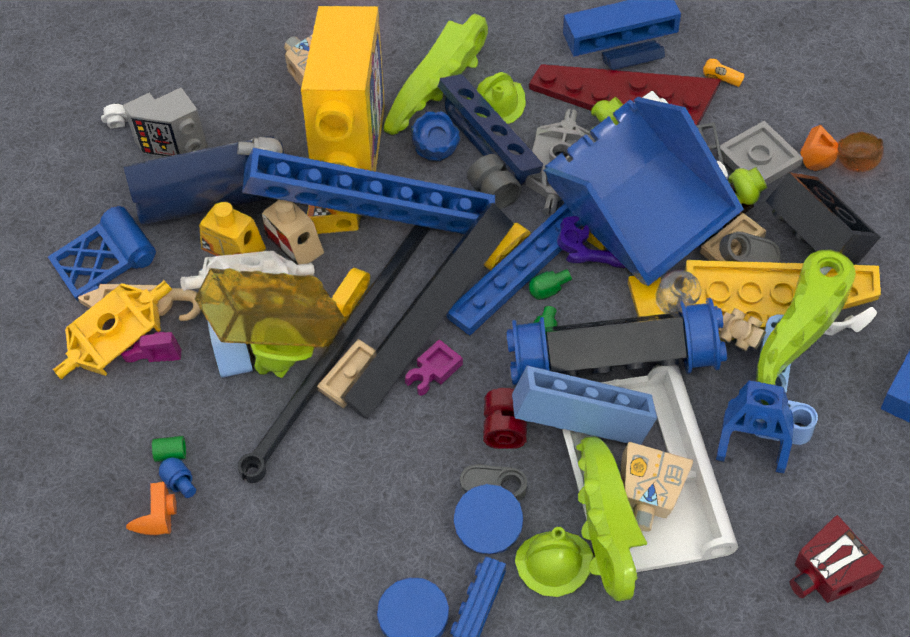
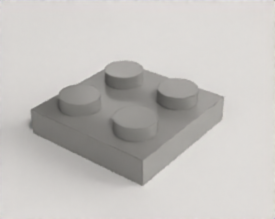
(761, 149)

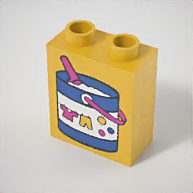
(344, 87)

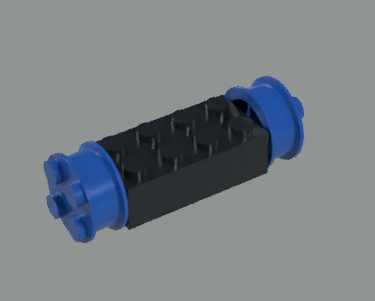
(623, 341)

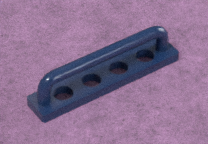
(523, 164)

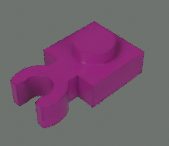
(435, 364)

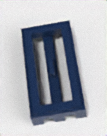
(633, 55)

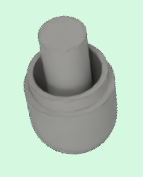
(264, 143)

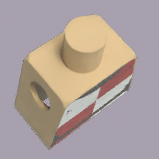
(284, 225)

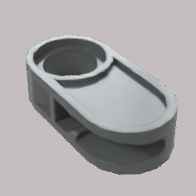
(753, 248)
(494, 475)

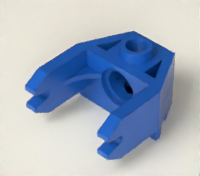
(743, 416)

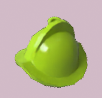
(503, 95)
(278, 357)
(554, 562)

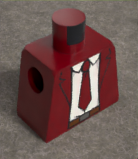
(834, 563)

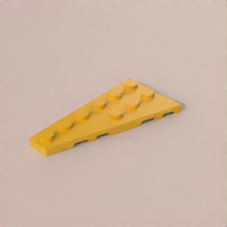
(768, 287)

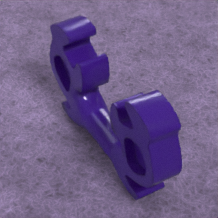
(571, 240)

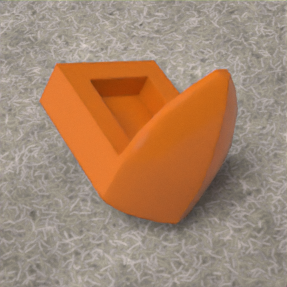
(819, 149)
(162, 507)

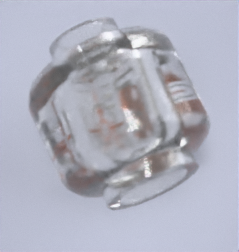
(676, 287)

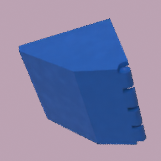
(645, 186)

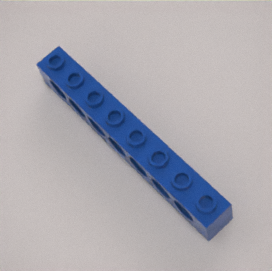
(362, 191)

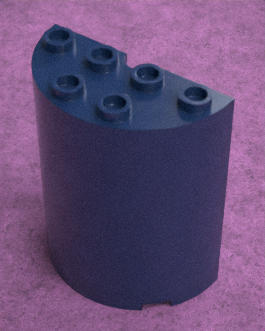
(188, 183)

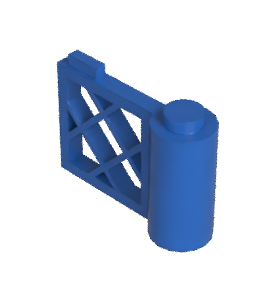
(123, 238)

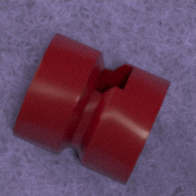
(501, 426)

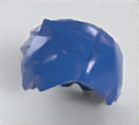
(434, 136)

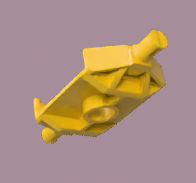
(134, 316)

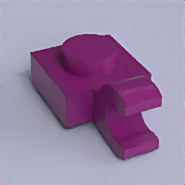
(155, 348)

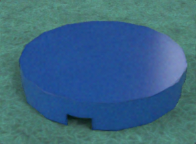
(488, 519)
(413, 609)

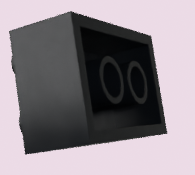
(821, 217)

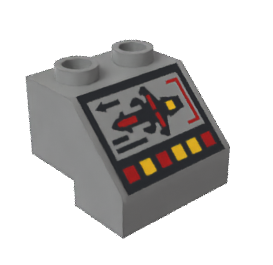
(165, 124)

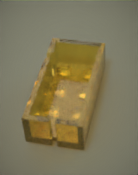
(268, 308)

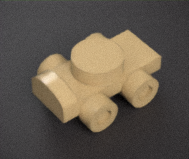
(744, 332)

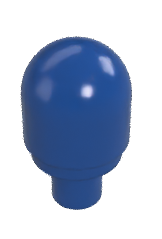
(177, 476)

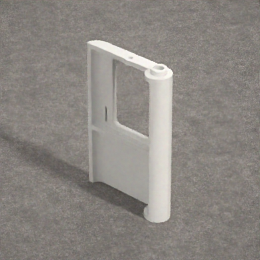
(699, 521)

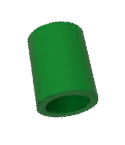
(168, 447)

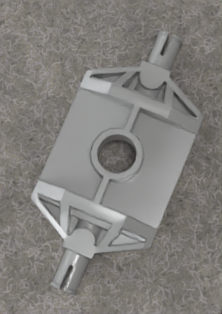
(547, 142)

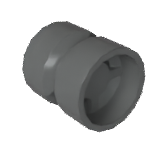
(492, 177)

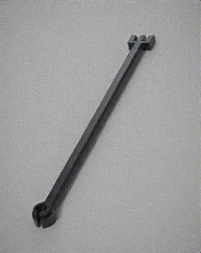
(329, 358)

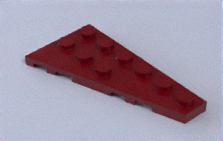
(589, 85)

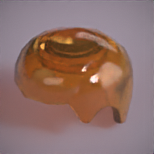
(860, 151)

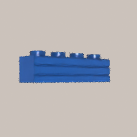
(480, 599)

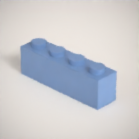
(583, 406)

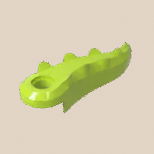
(449, 56)
(811, 312)
(609, 519)

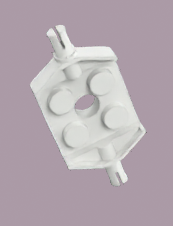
(257, 261)

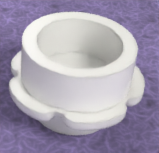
(114, 116)

